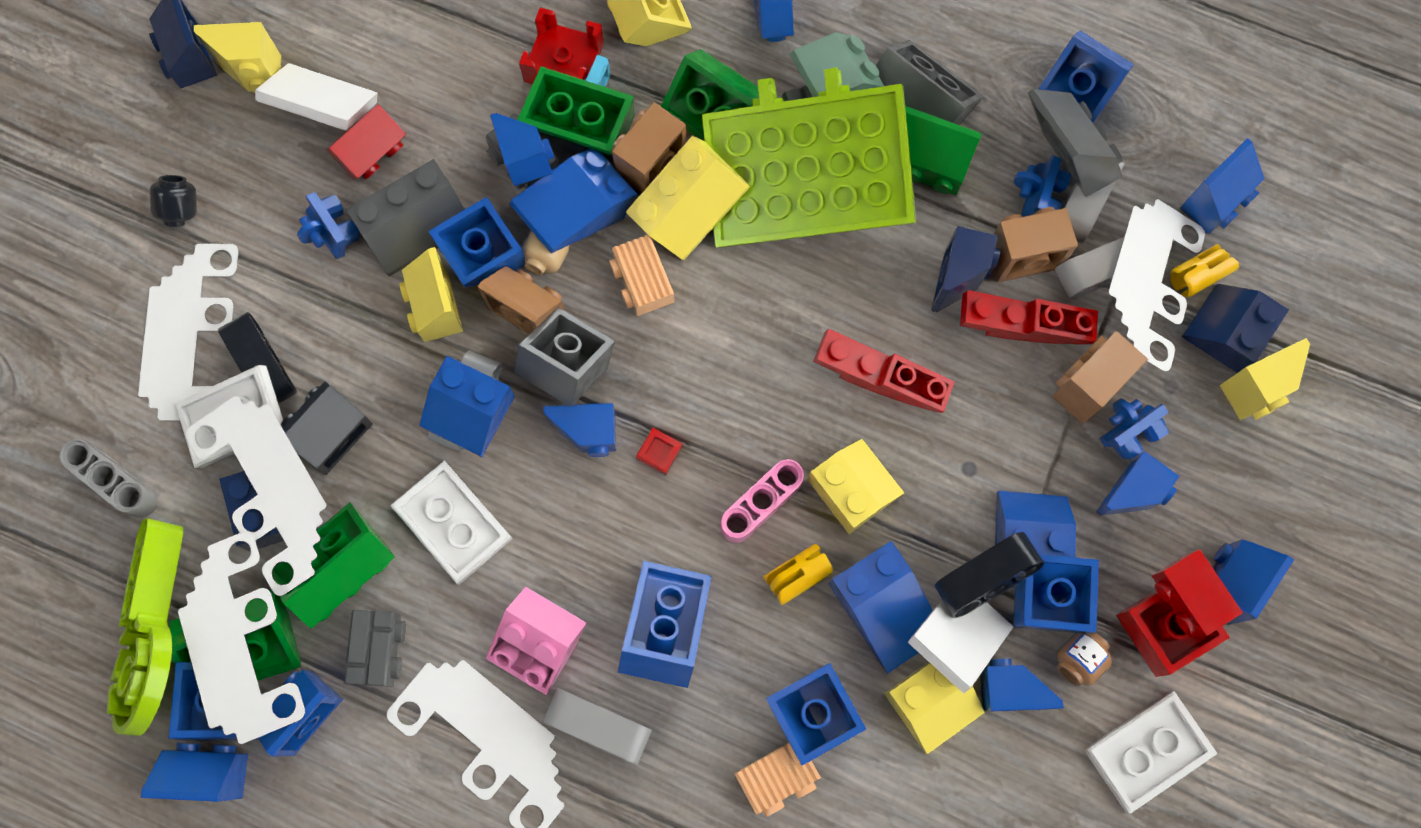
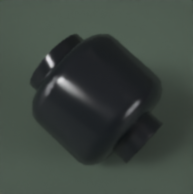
(173, 200)

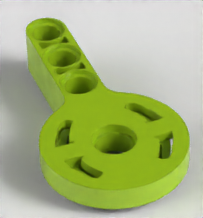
(145, 664)

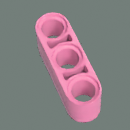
(767, 485)

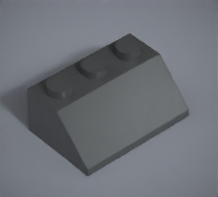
(927, 83)
(1076, 139)
(401, 214)

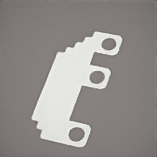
(1141, 271)
(171, 329)
(279, 477)
(218, 649)
(502, 730)

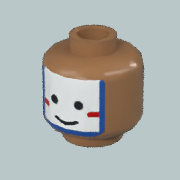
(1084, 658)

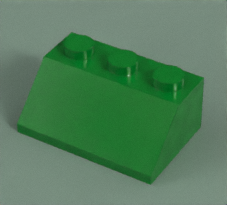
(706, 87)
(577, 110)
(939, 151)
(345, 560)
(270, 647)

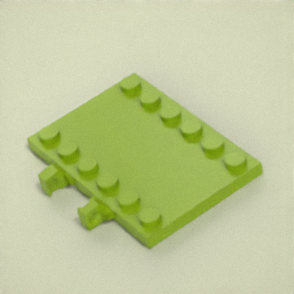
(815, 162)

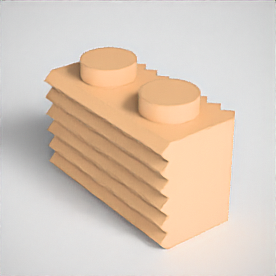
(642, 275)
(776, 778)

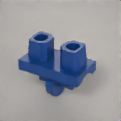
(1038, 183)
(322, 229)
(1132, 423)

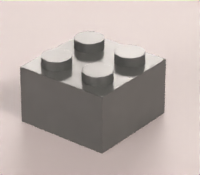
(563, 356)

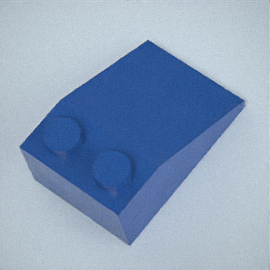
(574, 200)
(884, 604)
(665, 624)

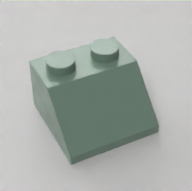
(836, 51)

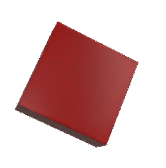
(659, 451)

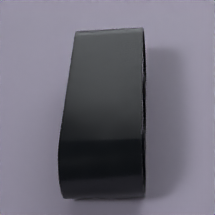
(251, 348)
(989, 574)

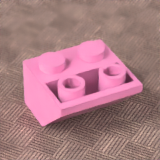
(535, 640)

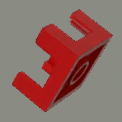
(561, 48)

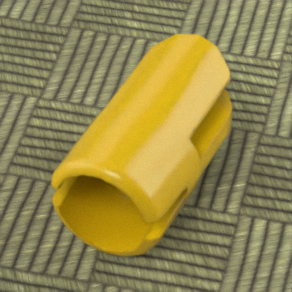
(1203, 270)
(798, 574)

